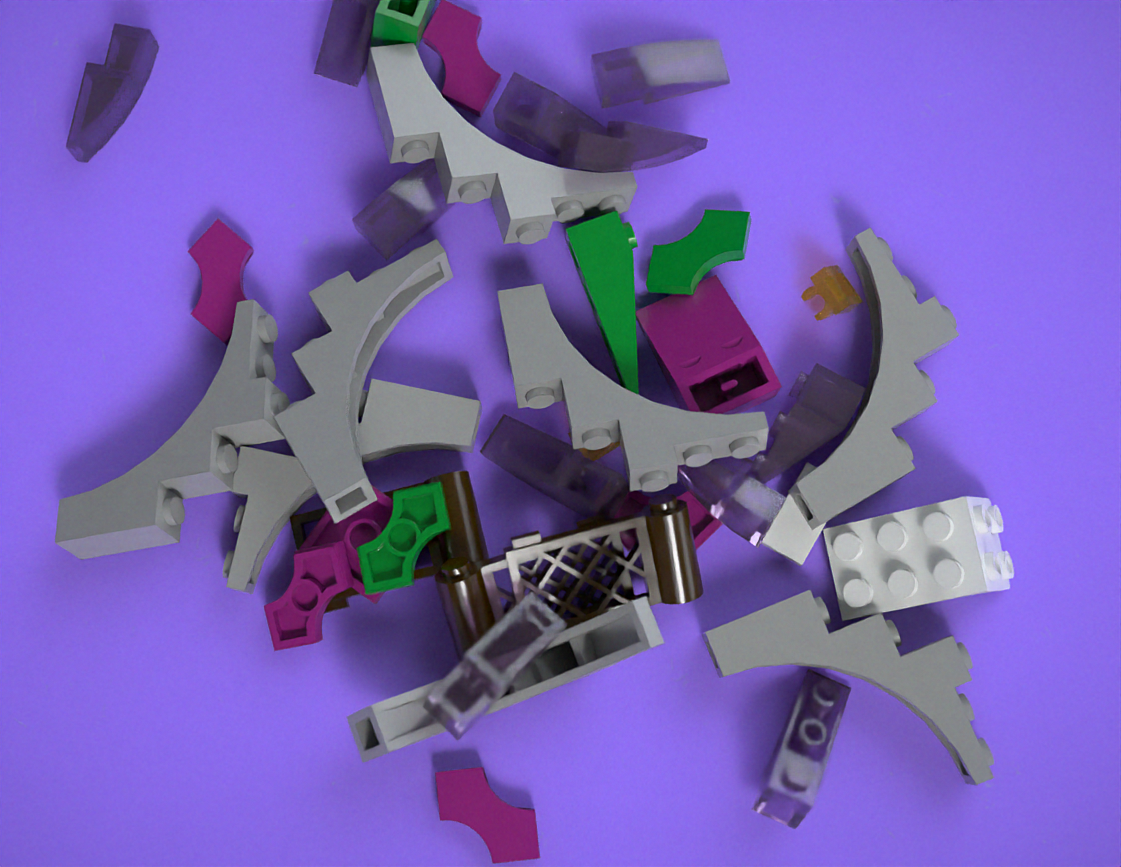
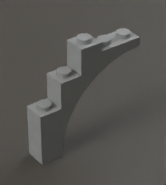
(474, 167)
(335, 366)
(895, 393)
(601, 412)
(198, 460)
(276, 486)
(569, 657)
(920, 679)

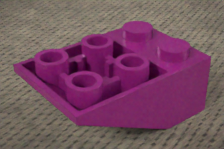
(708, 351)

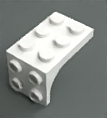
(918, 557)

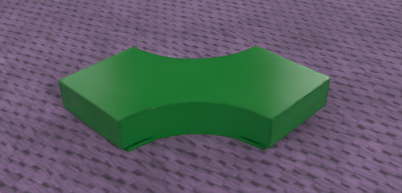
(682, 264)
(391, 557)

